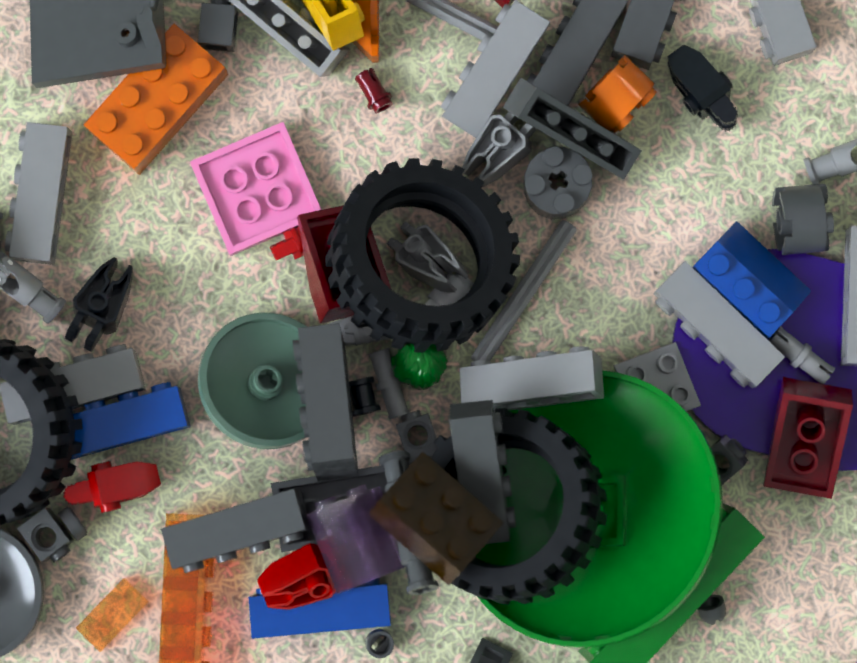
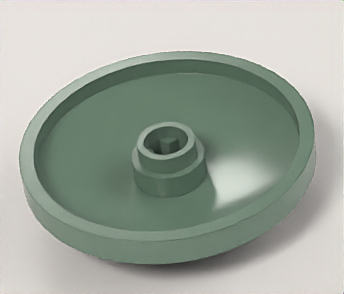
(251, 381)

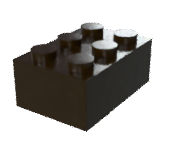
(435, 518)

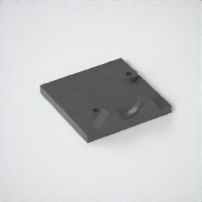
(88, 39)

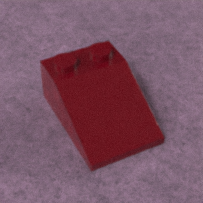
(314, 234)
(808, 437)

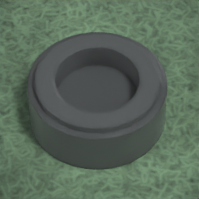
(72, 523)

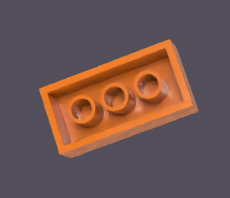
(156, 103)

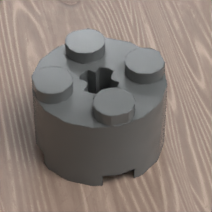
(556, 163)
(802, 219)

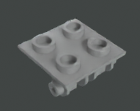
(665, 371)

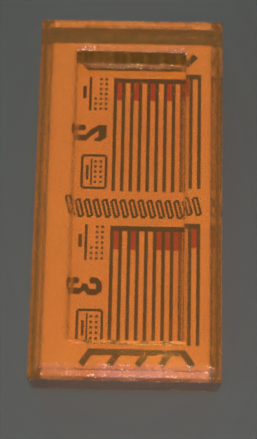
(112, 614)

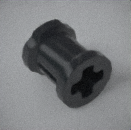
(363, 396)

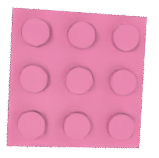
(255, 188)

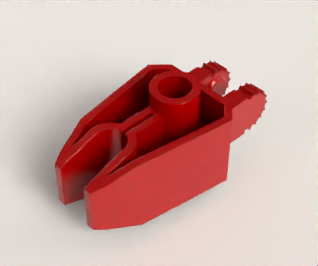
(112, 485)
(296, 579)

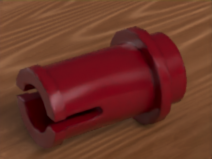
(378, 98)

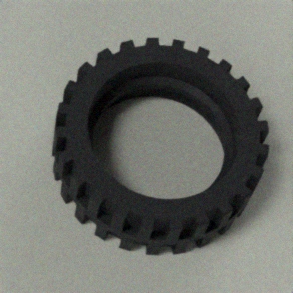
(462, 204)
(51, 426)
(577, 522)

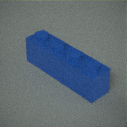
(131, 419)
(353, 609)

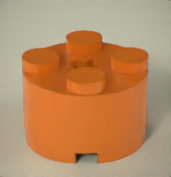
(617, 95)

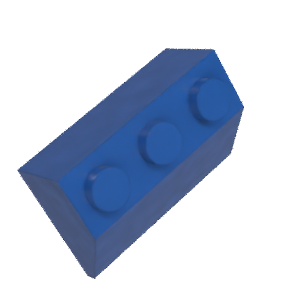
(752, 280)

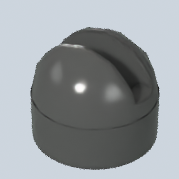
(712, 609)
(384, 647)

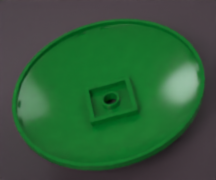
(658, 521)

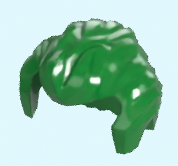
(417, 368)

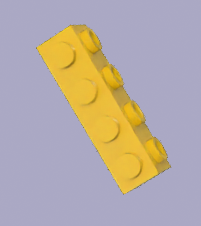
(337, 20)

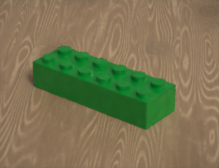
(734, 544)

